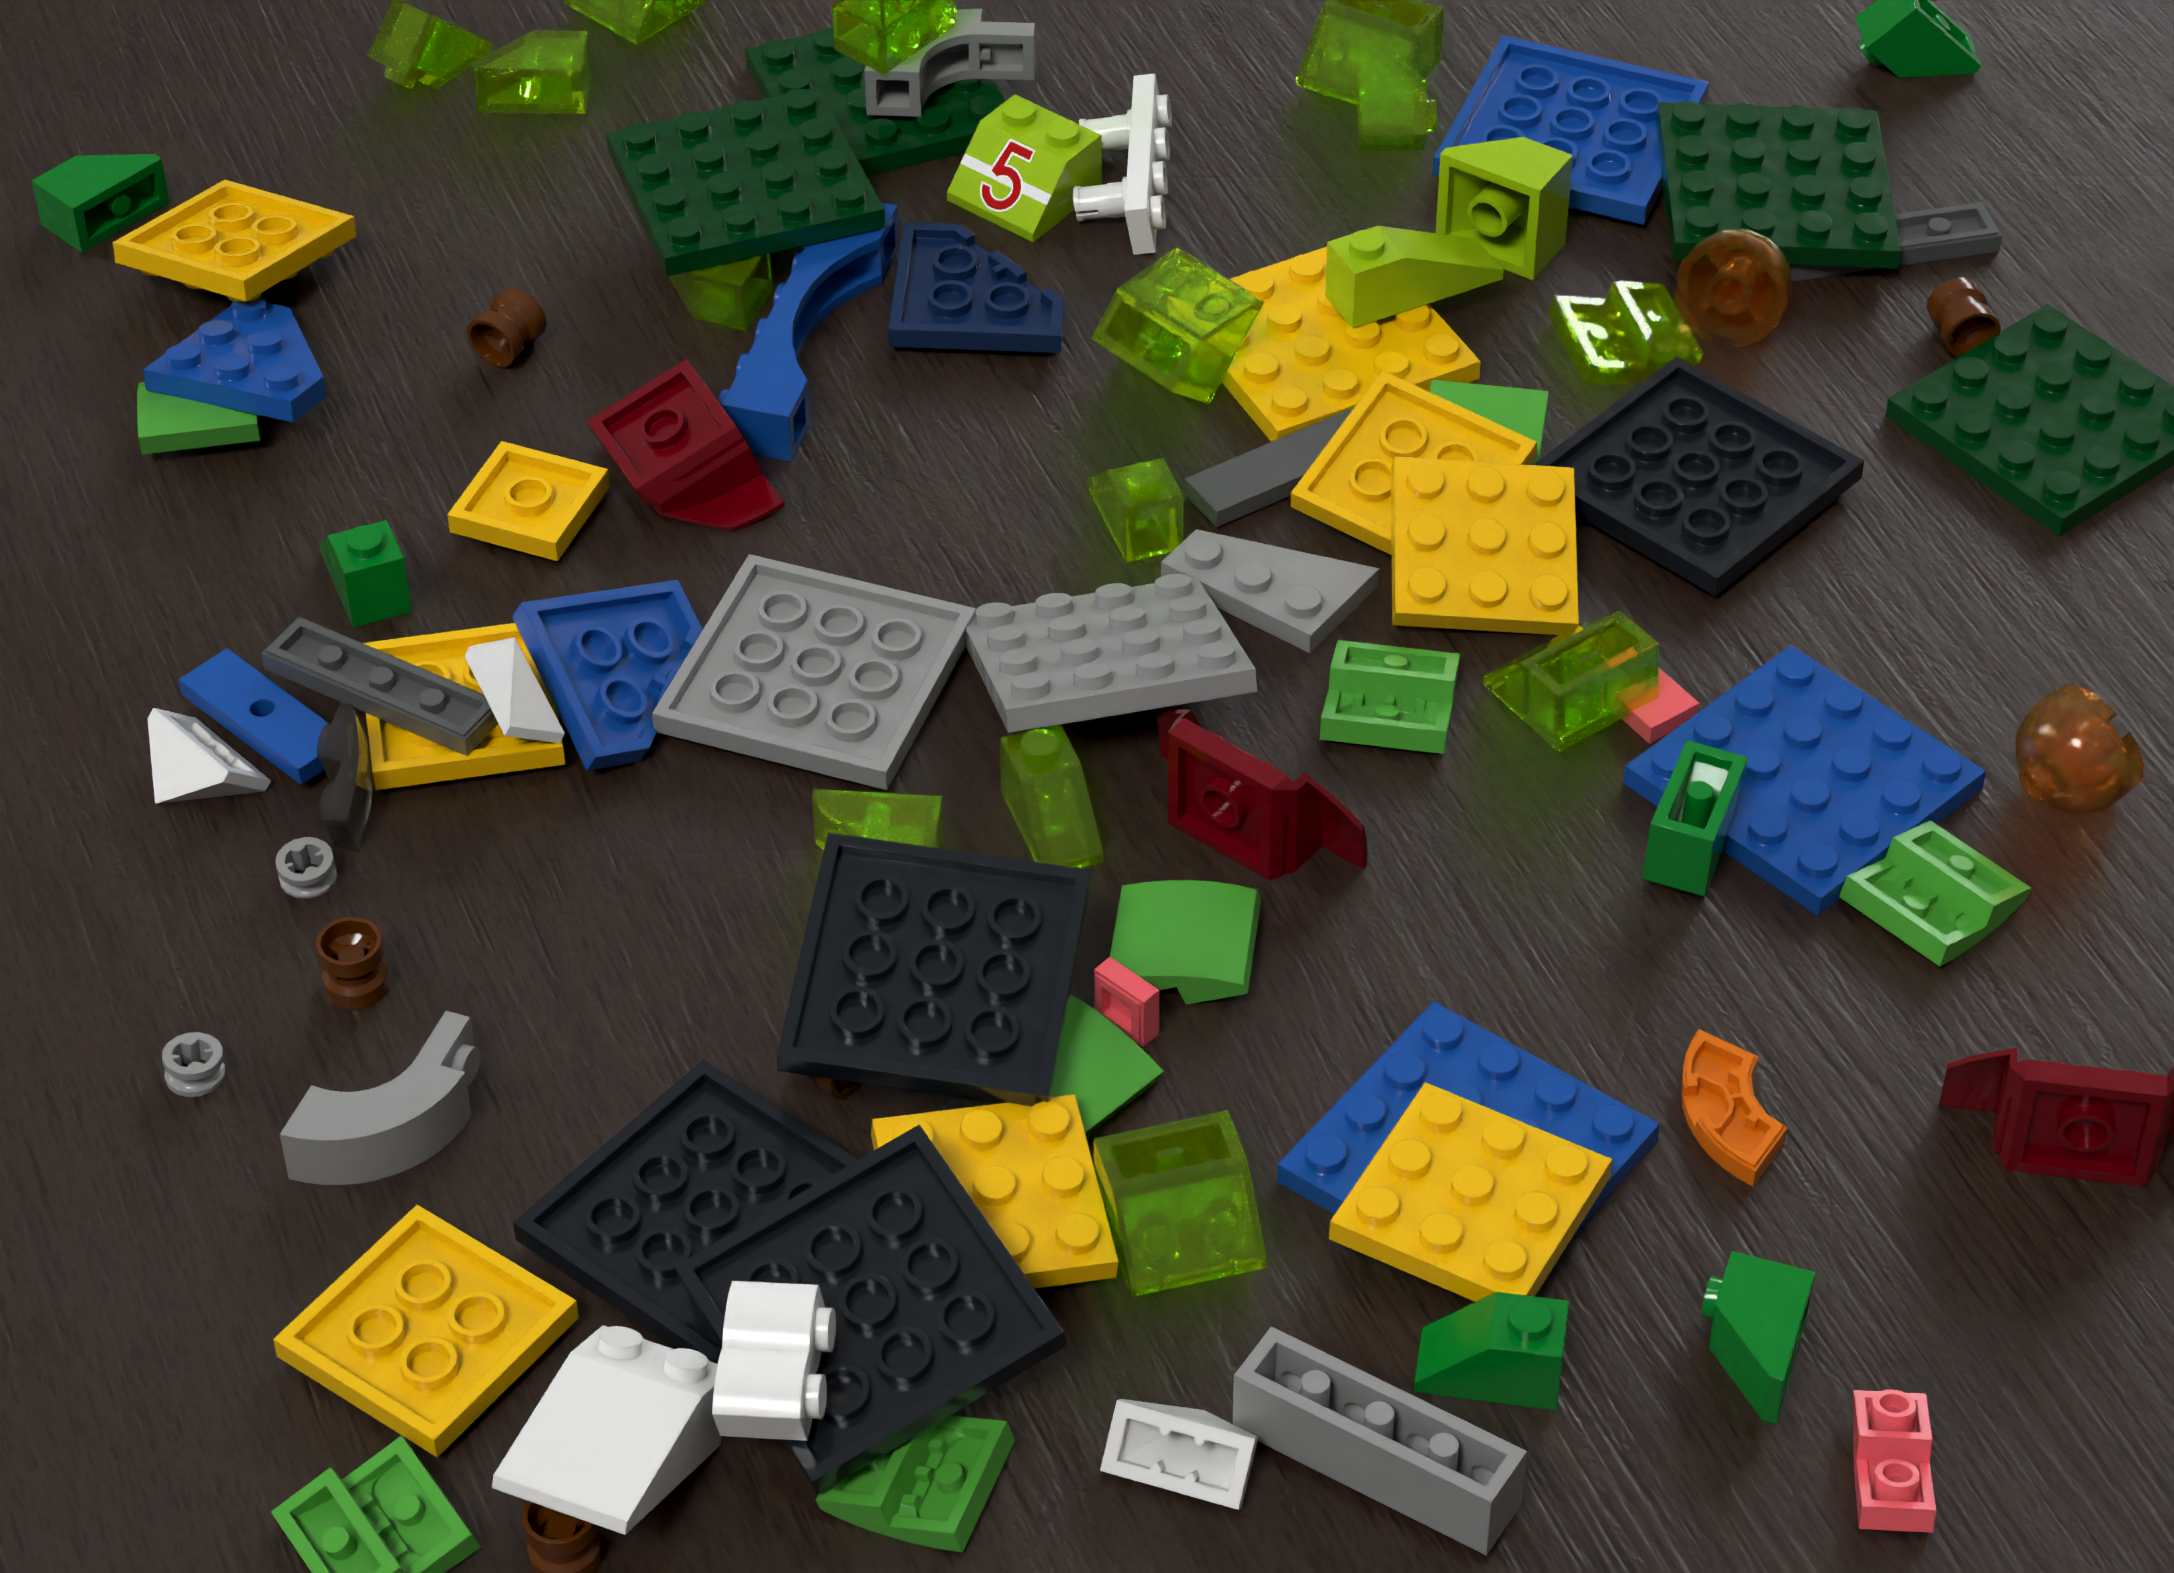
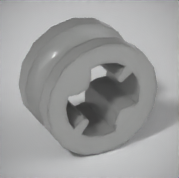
(298, 856)
(196, 1077)

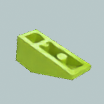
(1401, 269)

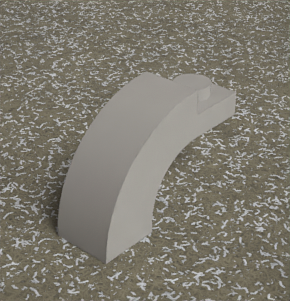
(963, 53)
(390, 1126)

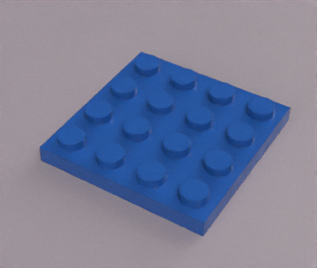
(1583, 107)
(1822, 777)
(1475, 1066)

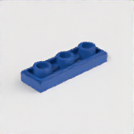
(257, 713)

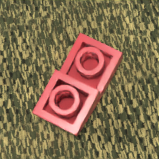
(1893, 1461)

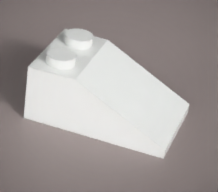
(614, 1430)

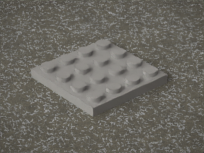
(1106, 653)
(815, 671)

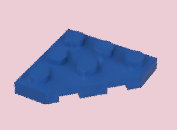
(245, 362)
(609, 662)

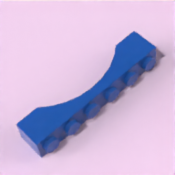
(769, 387)

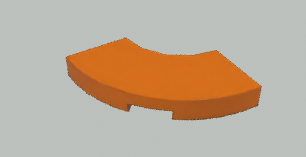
(1723, 1108)

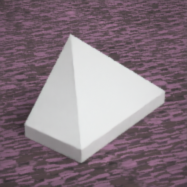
(513, 691)
(195, 762)
(1180, 1451)

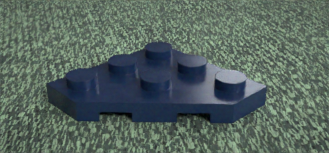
(967, 299)

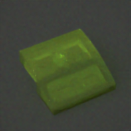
(1624, 334)

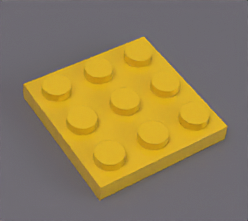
(234, 240)
(1352, 474)
(1483, 546)
(408, 759)
(1028, 1179)
(1470, 1198)
(426, 1330)

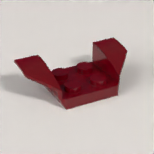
(685, 453)
(1250, 805)
(2067, 1115)

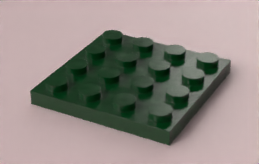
(877, 141)
(1788, 173)
(744, 181)
(2045, 418)

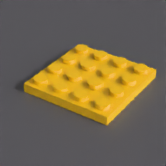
(1309, 362)

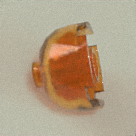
(1734, 286)
(2074, 754)

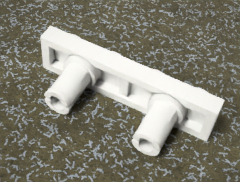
(1146, 181)

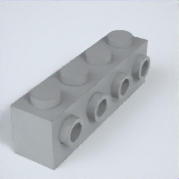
(1379, 1440)

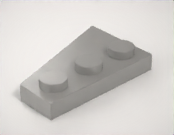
(1274, 587)

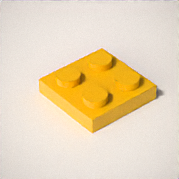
(529, 500)

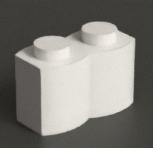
(771, 1361)

